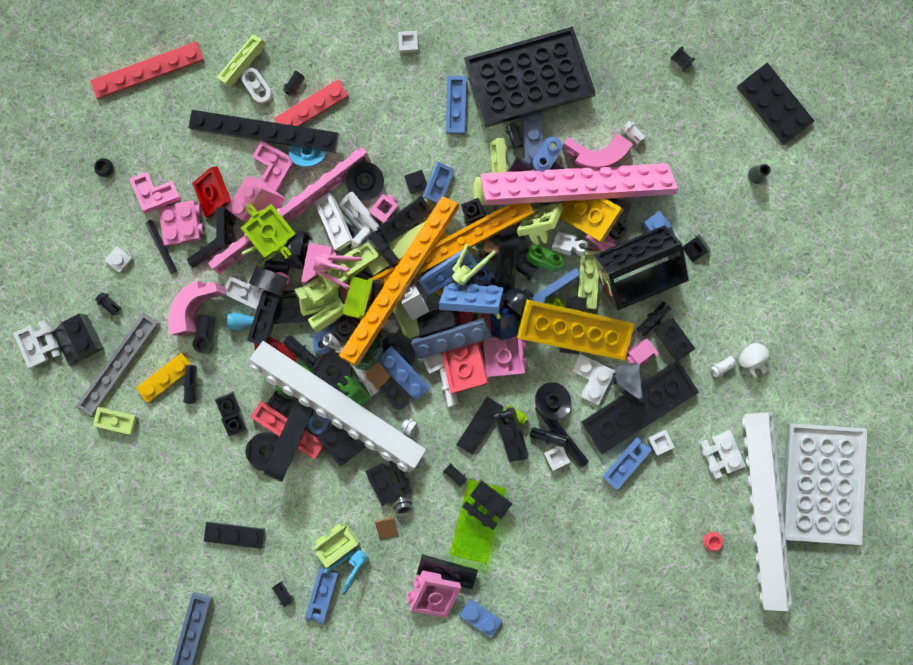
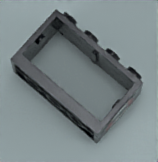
(637, 254)

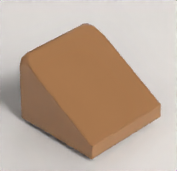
(486, 248)
(377, 375)
(386, 527)

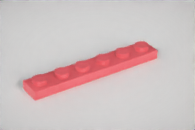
(147, 70)

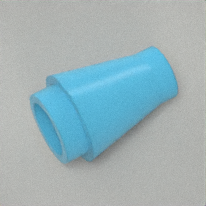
(239, 321)

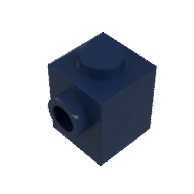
(483, 276)
(506, 326)

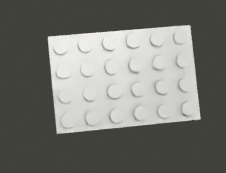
(824, 483)

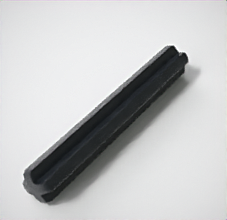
(571, 447)

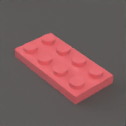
(465, 364)

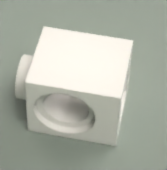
(414, 303)

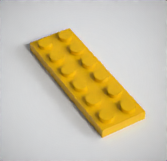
(575, 330)

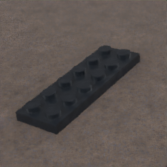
(625, 418)

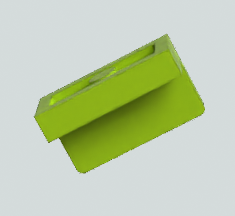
(357, 297)

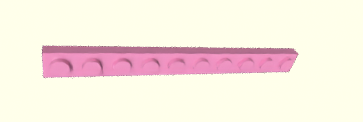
(292, 209)

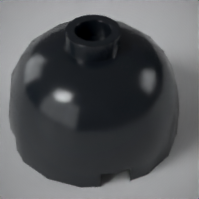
(298, 247)
(516, 299)

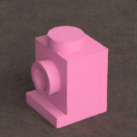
(384, 201)
(641, 352)

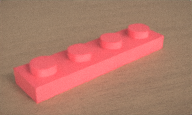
(313, 105)
(275, 422)

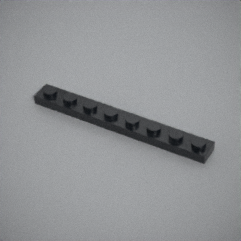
(264, 131)

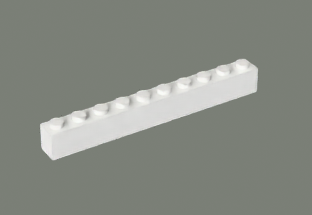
(336, 407)
(767, 511)

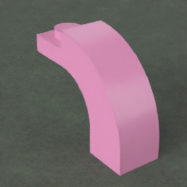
(597, 159)
(186, 303)

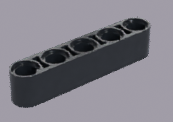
(288, 441)

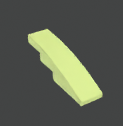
(399, 247)
(322, 287)

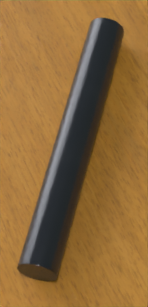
(161, 247)

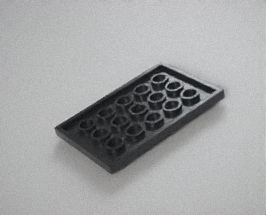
(529, 77)

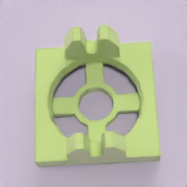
(541, 224)

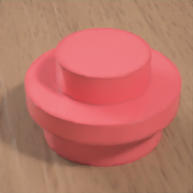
(713, 541)

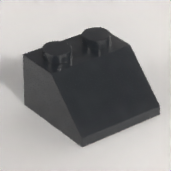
(77, 338)

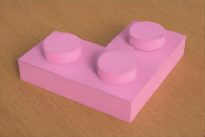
(278, 164)
(150, 197)

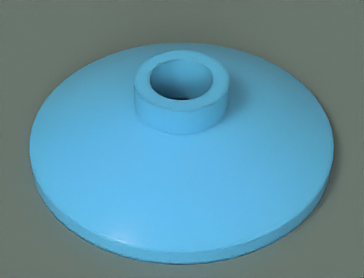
(301, 158)

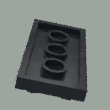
(775, 103)

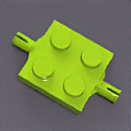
(268, 231)

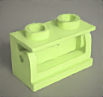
(336, 544)

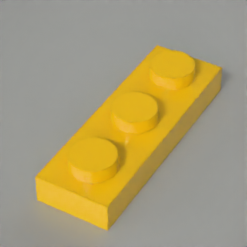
(163, 378)

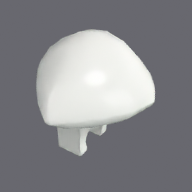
(754, 358)

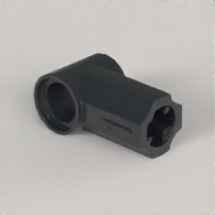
(204, 331)

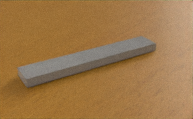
(118, 364)

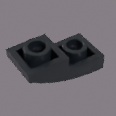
(473, 211)
(268, 280)
(345, 327)
(231, 413)

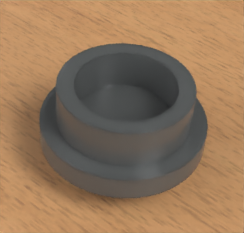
(402, 505)

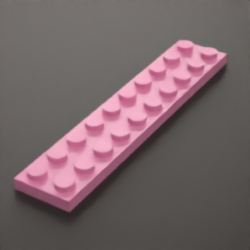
(578, 184)

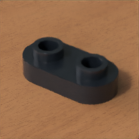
(393, 392)

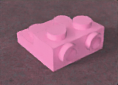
(181, 223)
(504, 356)
(433, 594)

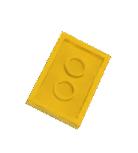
(591, 216)

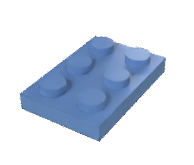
(471, 298)

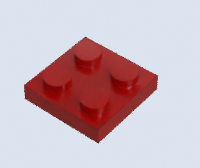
(211, 191)

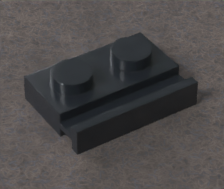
(224, 228)

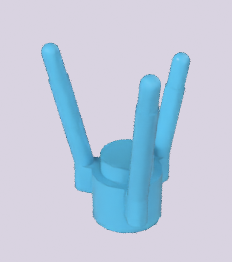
(357, 559)

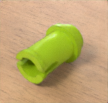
(521, 416)

